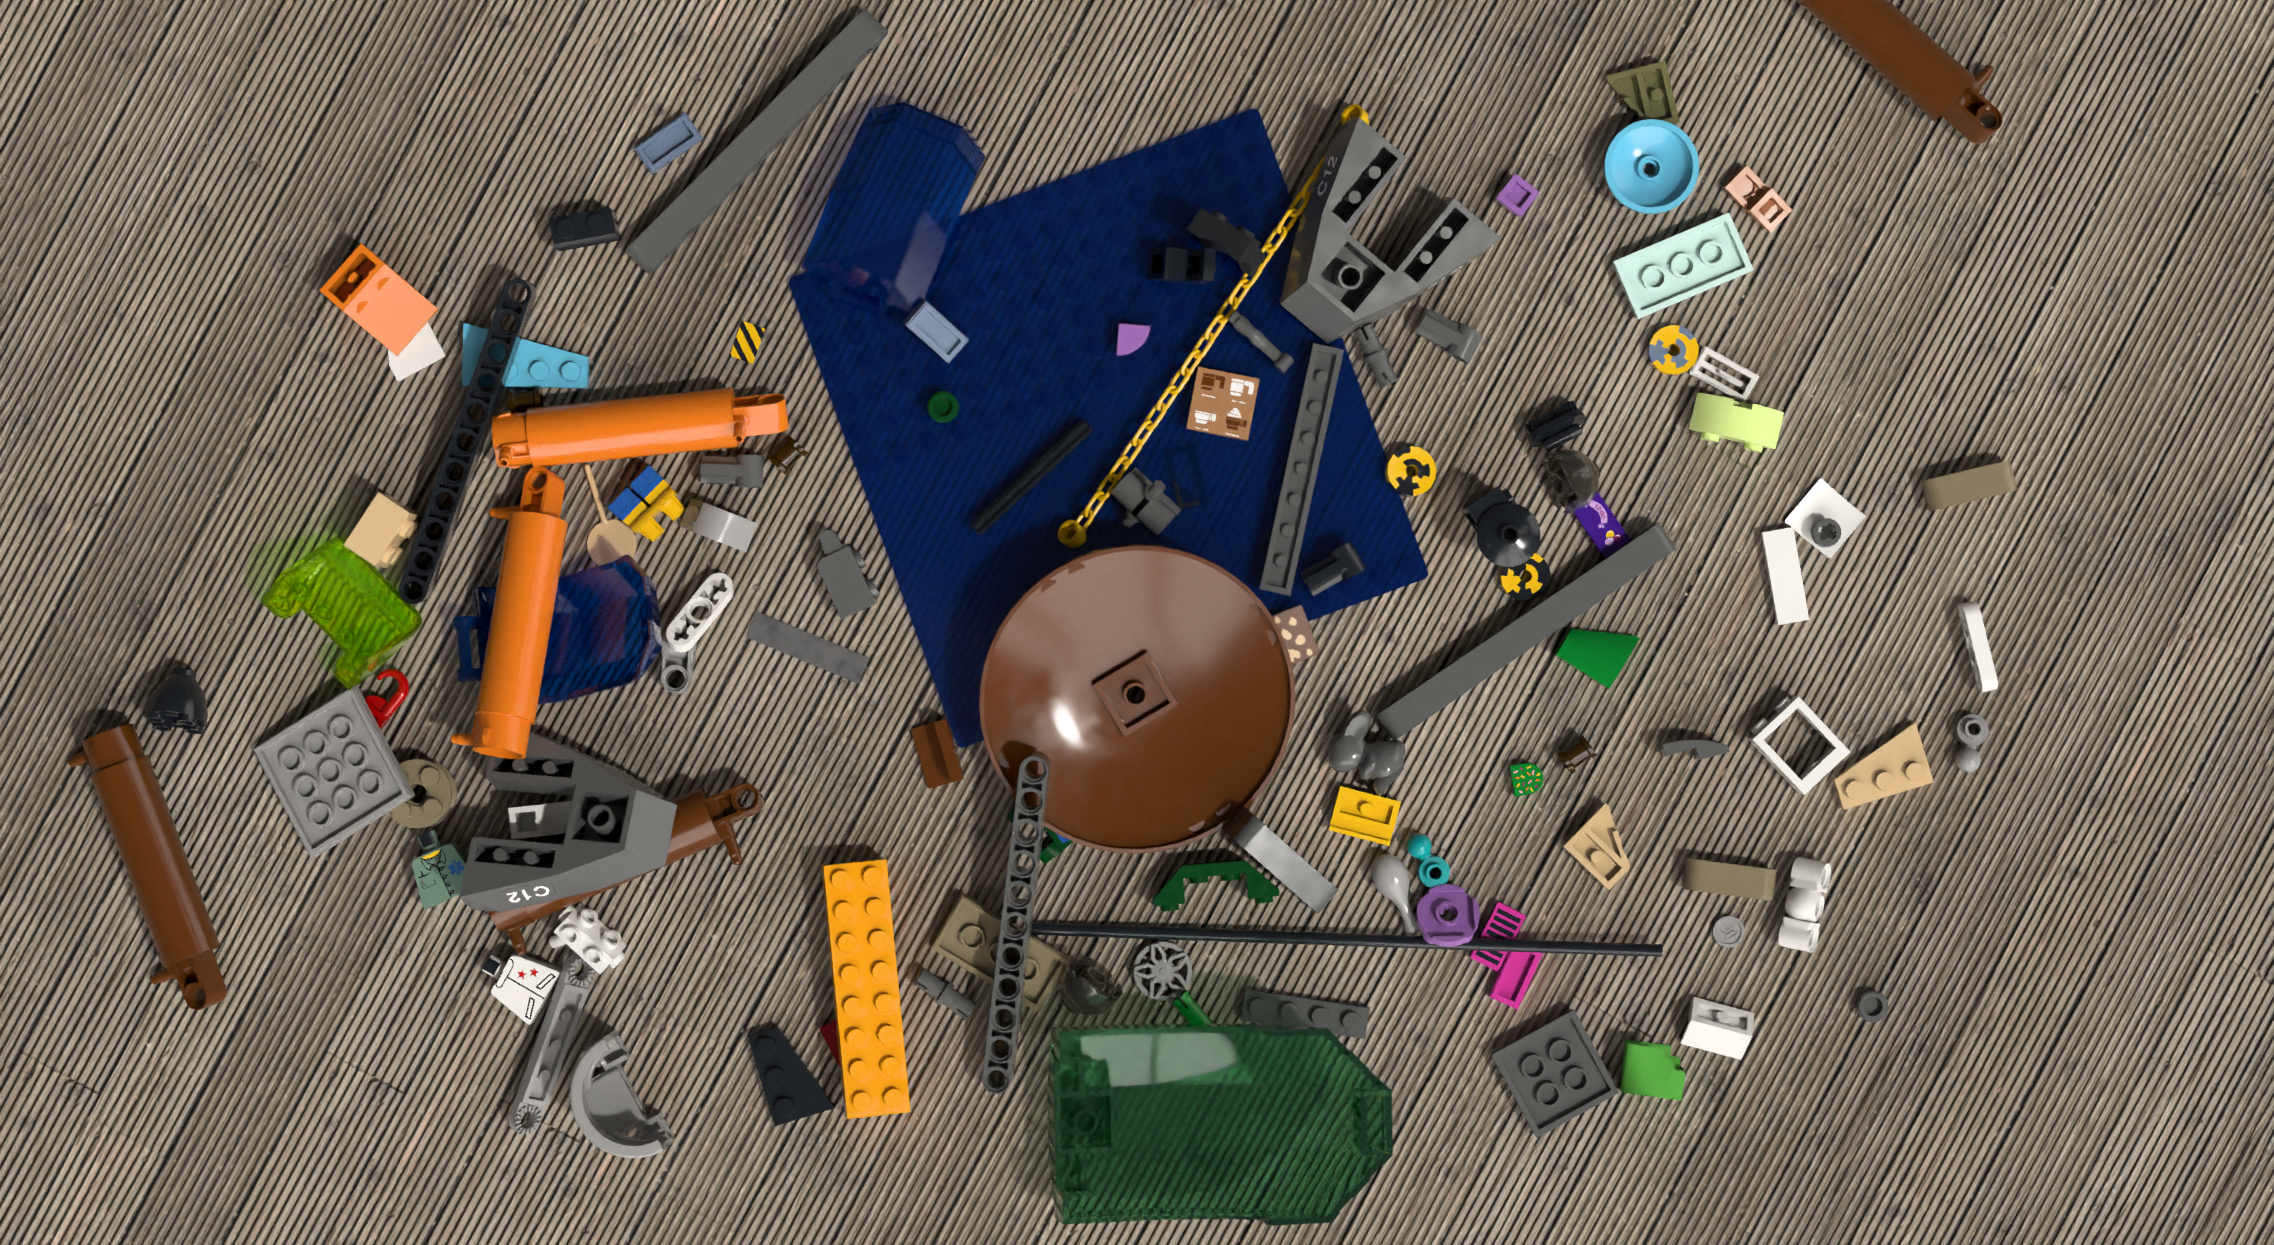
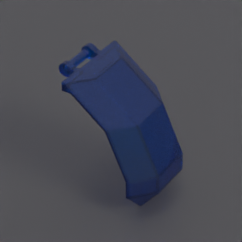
(894, 207)
(599, 634)

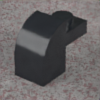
(1181, 265)

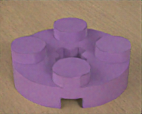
(1442, 932)

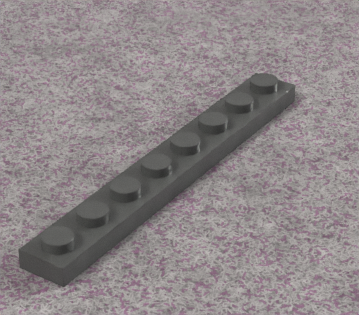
(1301, 469)

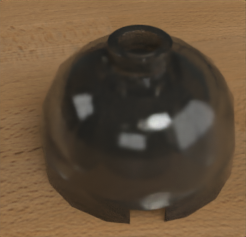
(1570, 479)
(1087, 987)

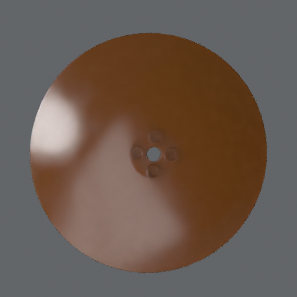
(1151, 767)

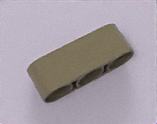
(1969, 485)
(1729, 879)

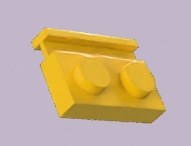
(1364, 815)

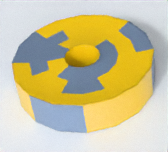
(1659, 355)

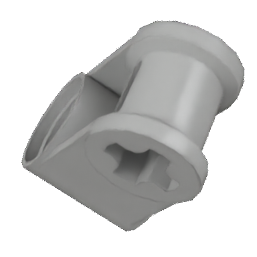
(677, 661)

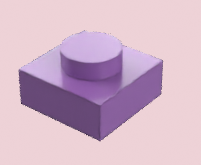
(1517, 195)

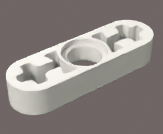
(679, 624)
(1978, 646)

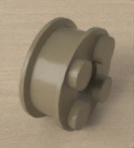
(440, 794)

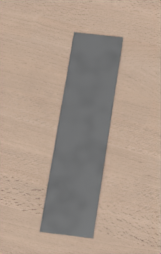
(807, 647)

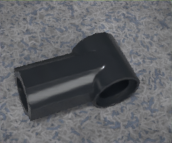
(1338, 566)

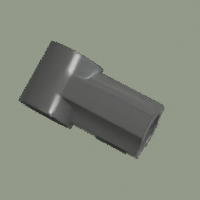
(1456, 339)
(738, 470)

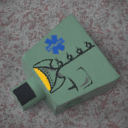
(439, 870)

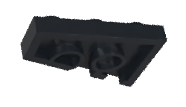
(786, 1080)

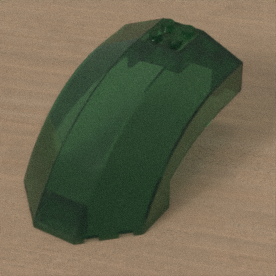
(1211, 1123)

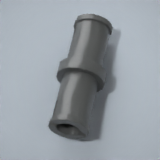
(1376, 355)
(944, 994)

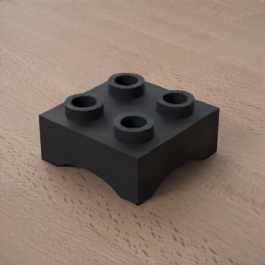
(1218, 234)

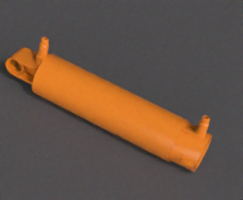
(634, 427)
(520, 619)

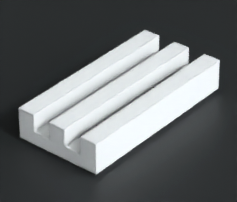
(1717, 385)

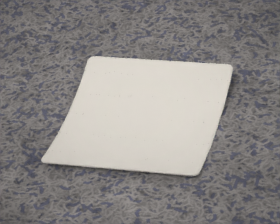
(1823, 503)

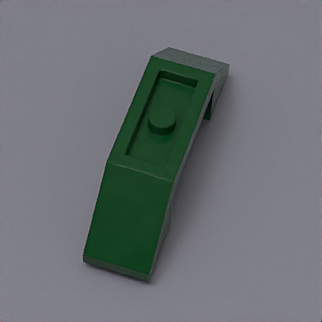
(1173, 891)

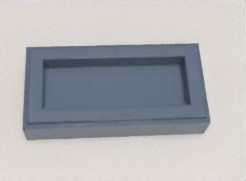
(668, 143)
(935, 330)

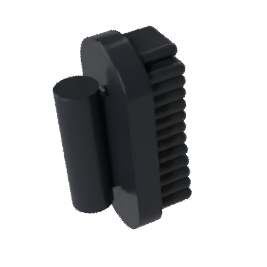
(1555, 426)

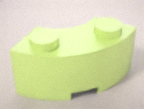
(1736, 421)

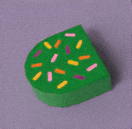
(1525, 778)

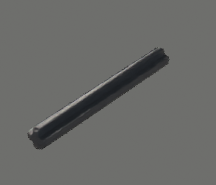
(1031, 477)

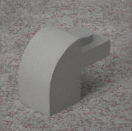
(718, 525)

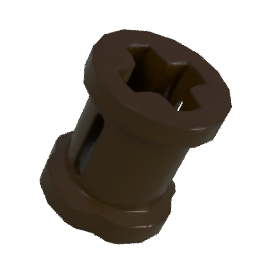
(522, 400)
(787, 455)
(1576, 753)

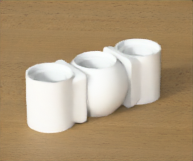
(1804, 904)

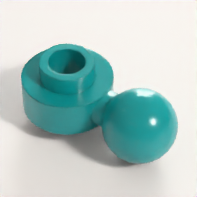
(1419, 847)

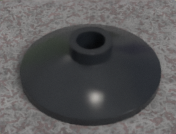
(1492, 540)

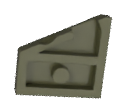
(1647, 92)

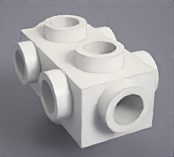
(589, 938)

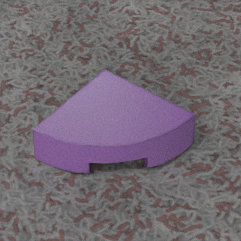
(1131, 338)

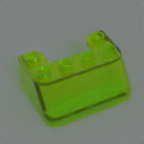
(349, 604)

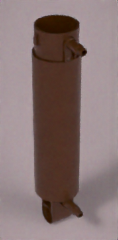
(1912, 63)
(697, 826)
(155, 864)

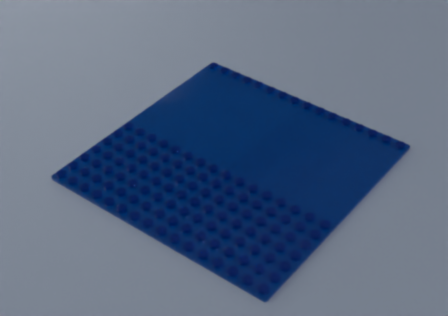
(1042, 306)

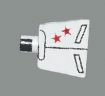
(522, 984)

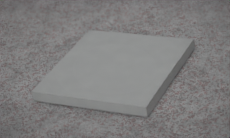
(334, 771)

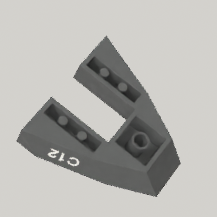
(1338, 282)
(610, 836)

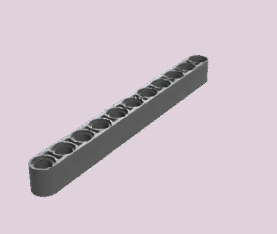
(757, 142)
(1526, 631)
(1011, 937)

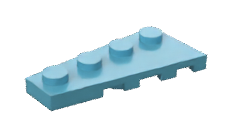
(532, 365)

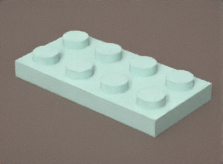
(1682, 266)

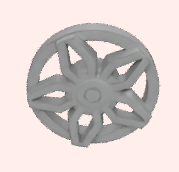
(1162, 970)

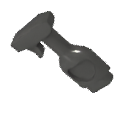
(1258, 339)

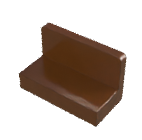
(937, 753)

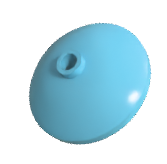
(1668, 152)

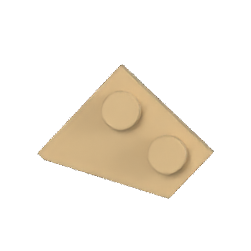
(1599, 848)

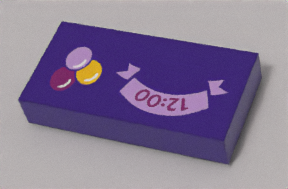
(1602, 526)

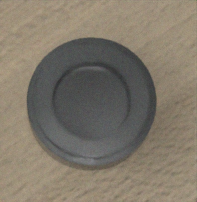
(1871, 1005)

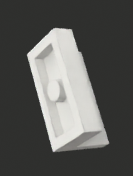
(1718, 1028)

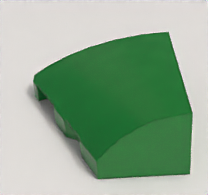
(1596, 653)

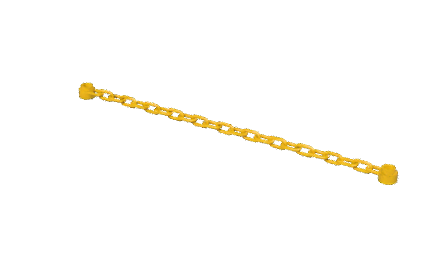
(1074, 534)

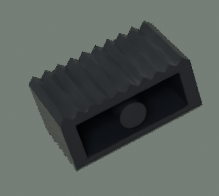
(584, 229)

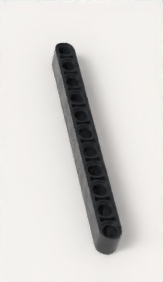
(456, 453)

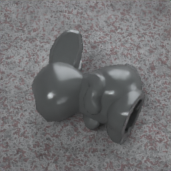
(1378, 761)

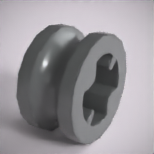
(1823, 523)

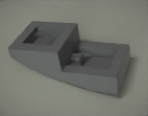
(1701, 748)

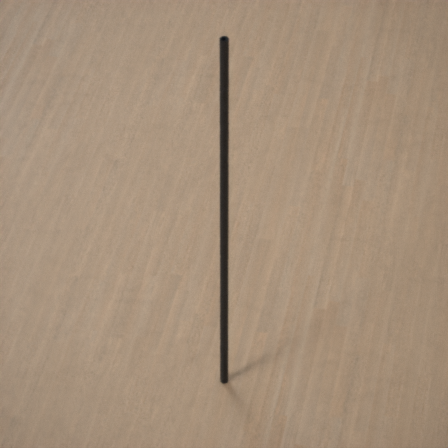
(1342, 939)

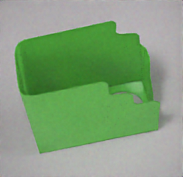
(1651, 1071)

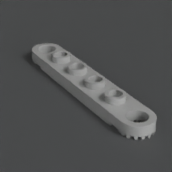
(551, 1045)

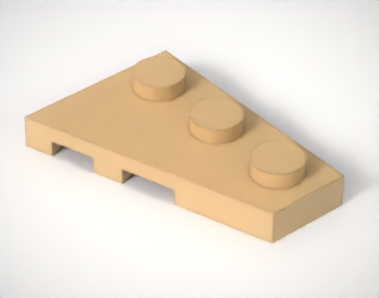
(1888, 770)

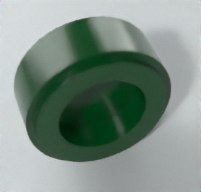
(943, 407)

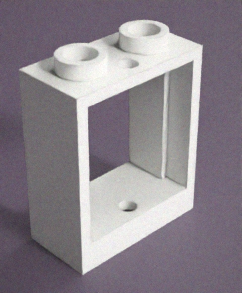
(1818, 769)

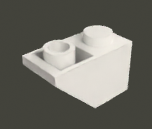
(539, 819)

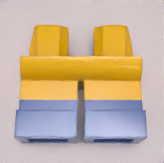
(637, 513)

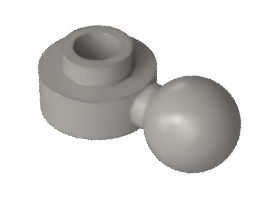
(1968, 758)

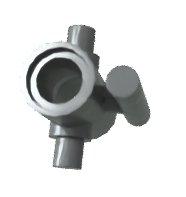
(1145, 502)

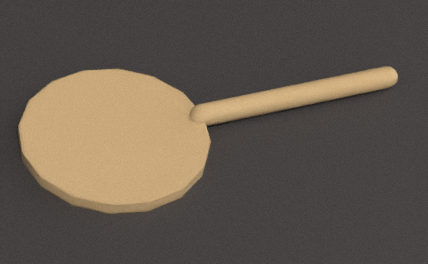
(610, 537)

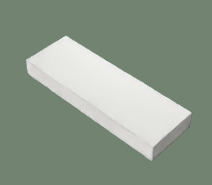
(1784, 576)

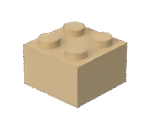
(383, 531)

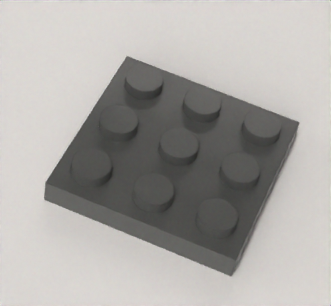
(1554, 1073)

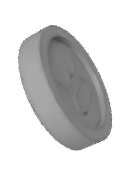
(1728, 931)

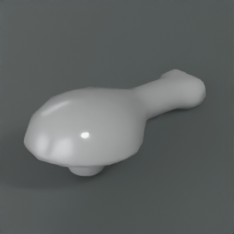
(1392, 881)

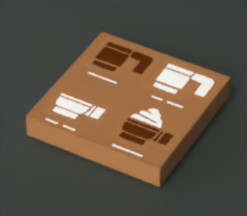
(1222, 403)

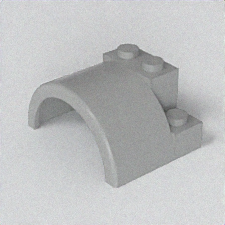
(609, 1105)

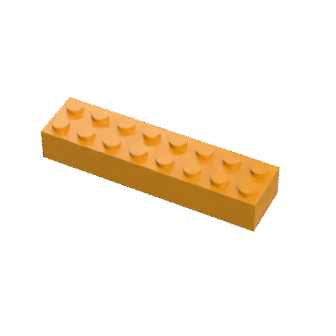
(865, 988)

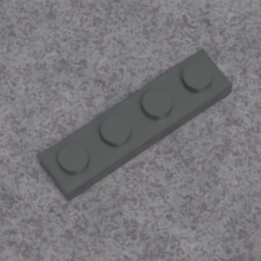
(1301, 1011)

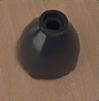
(178, 703)

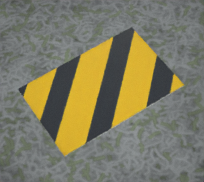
(747, 342)

